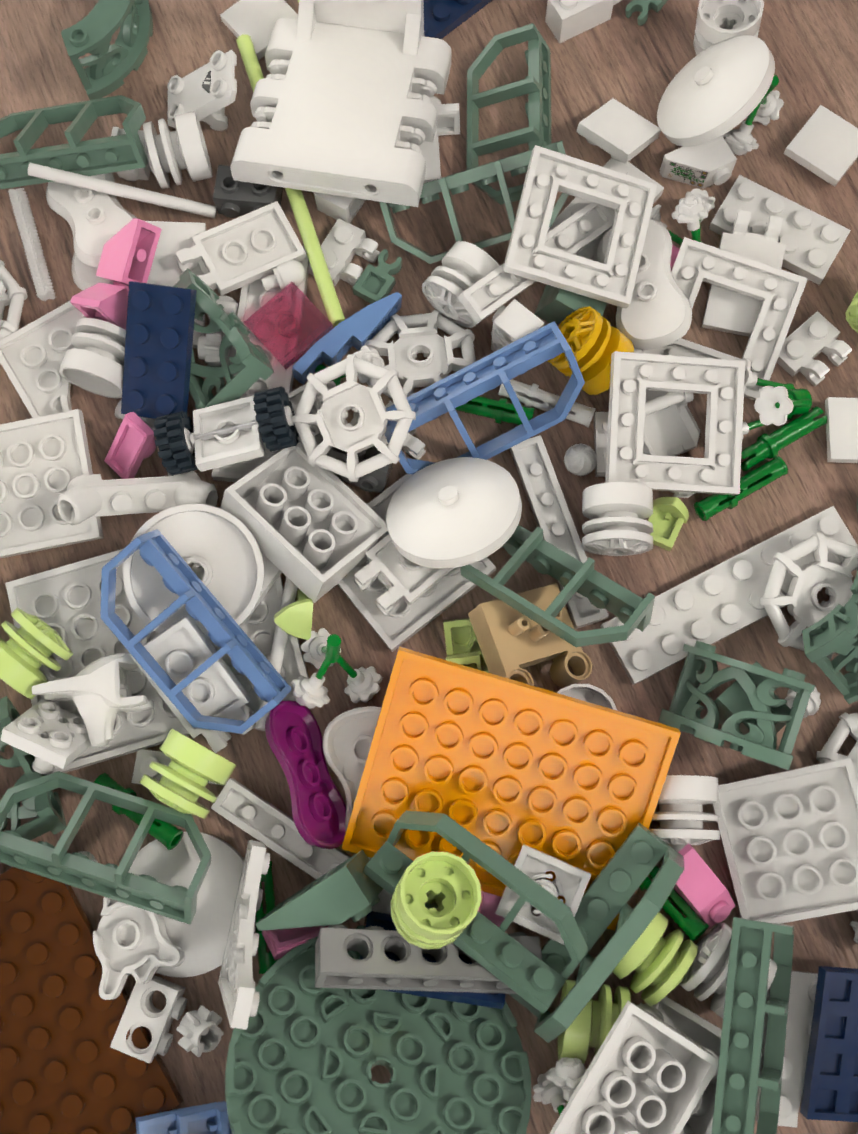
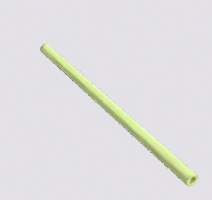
(299, 207)

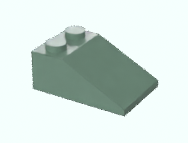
(328, 900)

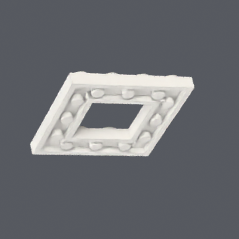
(531, 259)
(773, 286)
(724, 385)

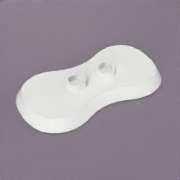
(91, 215)
(658, 308)
(347, 748)

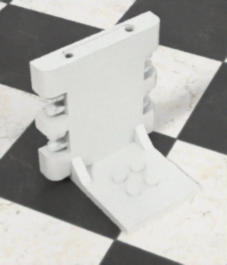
(346, 102)

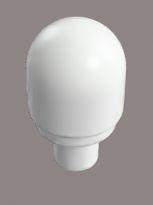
(285, 274)

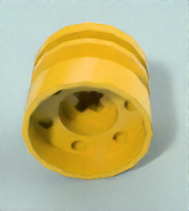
(592, 345)

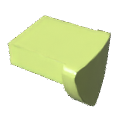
(667, 520)
(296, 617)

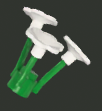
(776, 400)

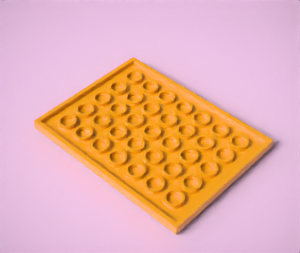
(506, 768)

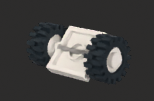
(226, 432)

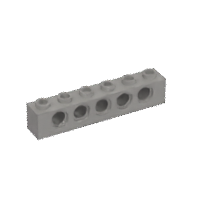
(412, 973)

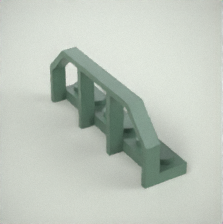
(537, 108)
(76, 156)
(459, 183)
(574, 577)
(107, 879)
(597, 910)
(482, 938)
(744, 1026)

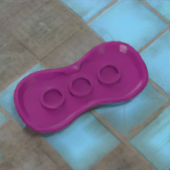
(315, 800)

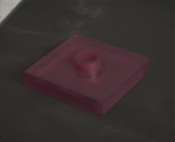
(288, 325)

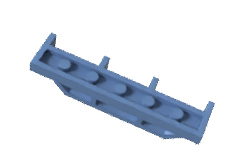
(485, 376)
(204, 608)

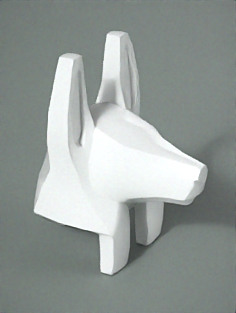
(99, 694)

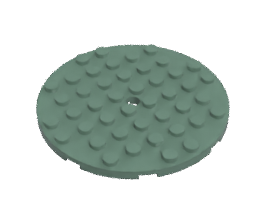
(313, 1052)

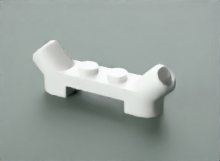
(94, 497)

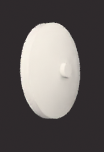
(716, 91)
(454, 512)
(216, 550)
(207, 935)

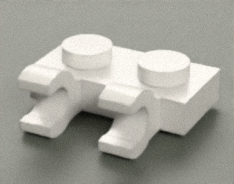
(340, 248)
(806, 343)

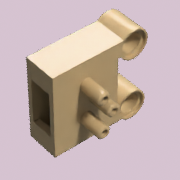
(515, 641)

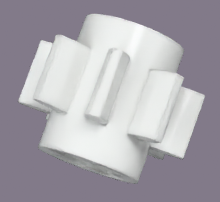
(209, 348)
(200, 1031)

